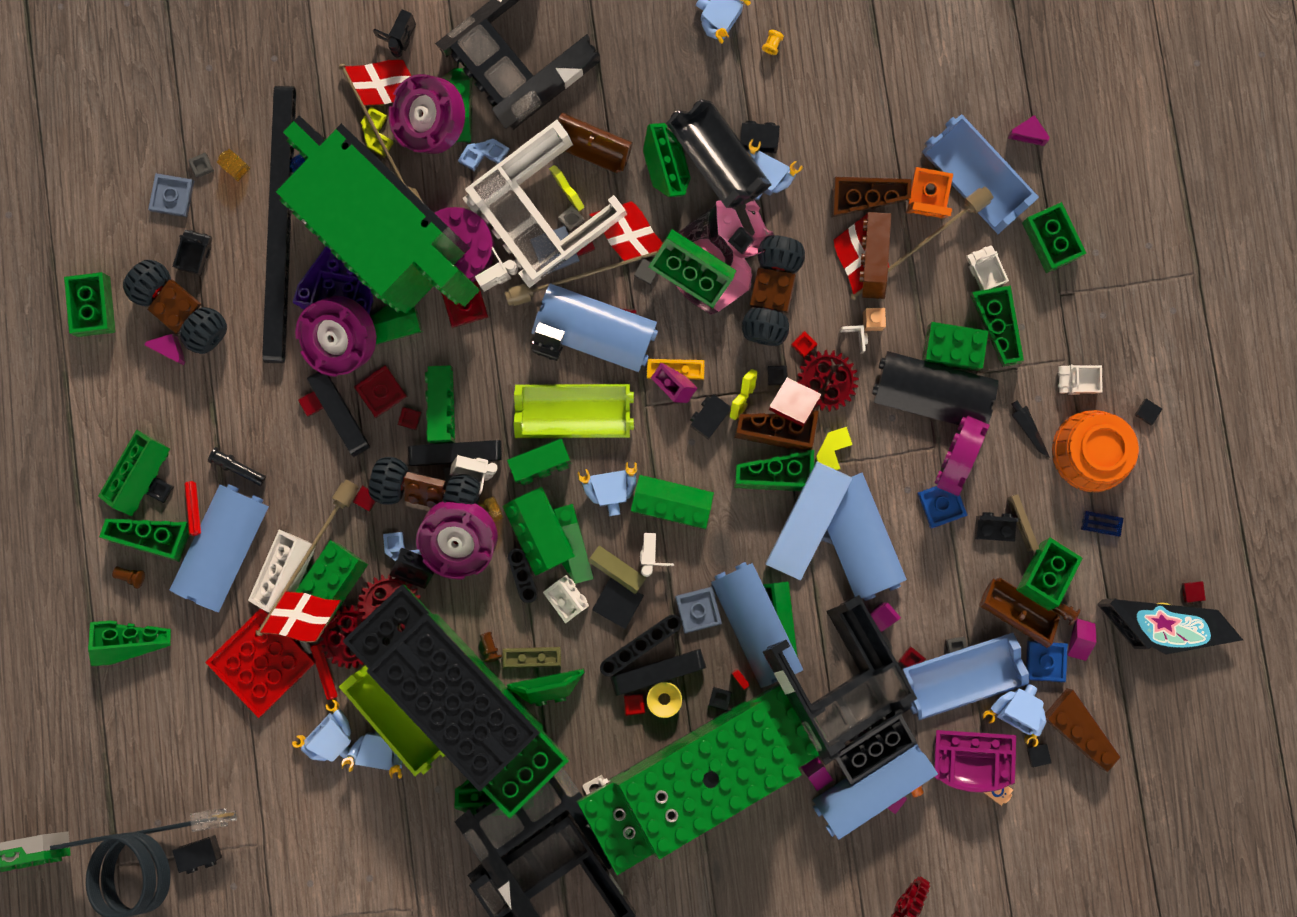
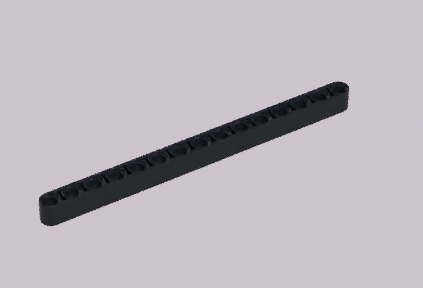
(278, 230)

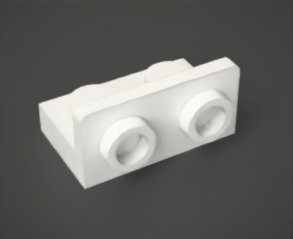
(566, 598)

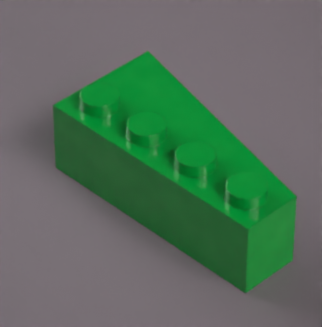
(999, 319)
(777, 473)
(153, 537)

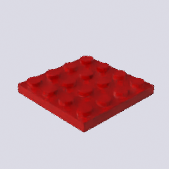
(259, 666)

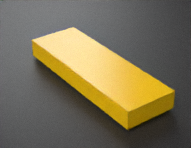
(690, 368)

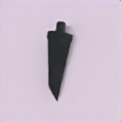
(1027, 424)

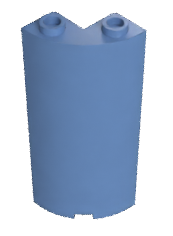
(977, 164)
(597, 327)
(864, 543)
(220, 547)
(753, 620)
(966, 676)
(852, 805)

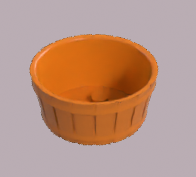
(1094, 450)

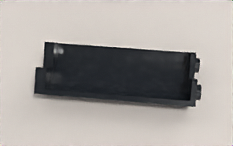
(718, 154)
(934, 389)

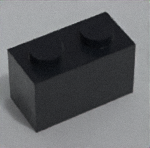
(765, 133)
(710, 416)
(196, 854)

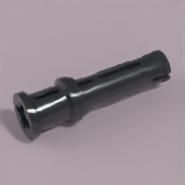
(228, 462)

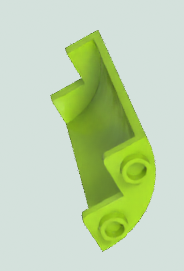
(573, 411)
(391, 722)

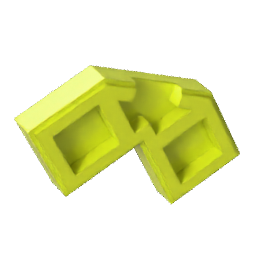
(371, 140)
(564, 185)
(748, 385)
(833, 441)

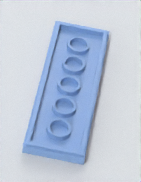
(808, 520)

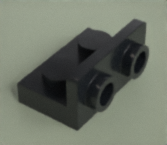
(996, 528)
(411, 569)

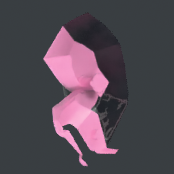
(712, 234)

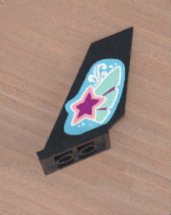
(1168, 626)

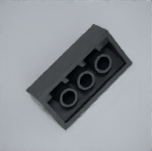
(875, 748)

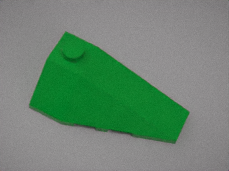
(394, 325)
(577, 567)
(116, 642)

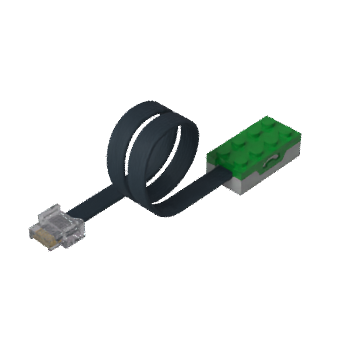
(54, 846)

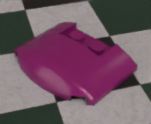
(975, 760)

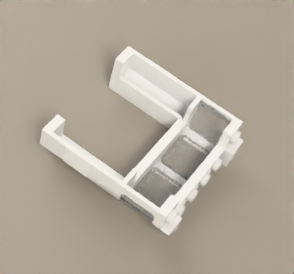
(519, 221)

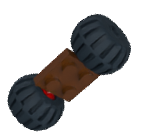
(152, 286)
(773, 290)
(392, 478)

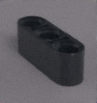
(516, 568)

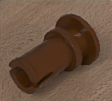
(132, 577)
(1067, 613)
(489, 648)

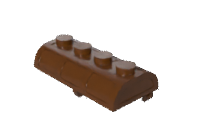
(596, 144)
(1020, 612)

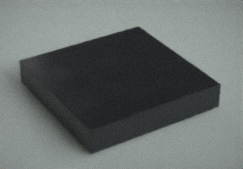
(617, 603)

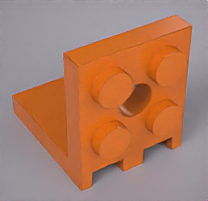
(926, 204)

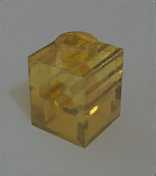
(233, 164)

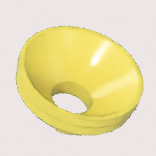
(669, 709)

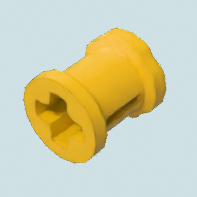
(772, 42)

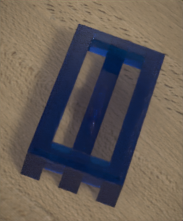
(1086, 521)

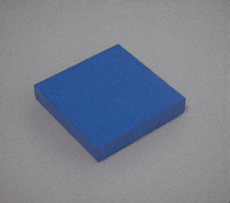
(941, 506)
(1047, 663)

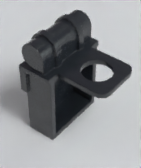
(400, 33)
(192, 252)
(548, 342)

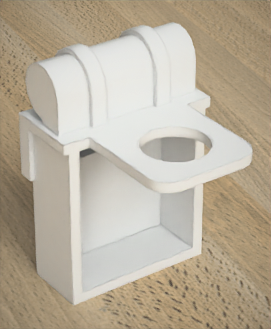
(987, 268)
(496, 274)
(1080, 379)
(476, 468)
(647, 555)

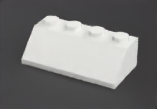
(278, 569)

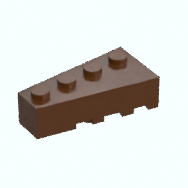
(862, 194)
(876, 255)
(777, 430)
(1080, 729)

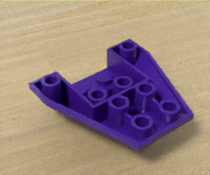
(331, 278)

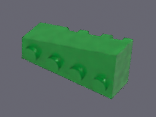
(440, 405)

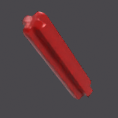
(192, 508)
(324, 671)

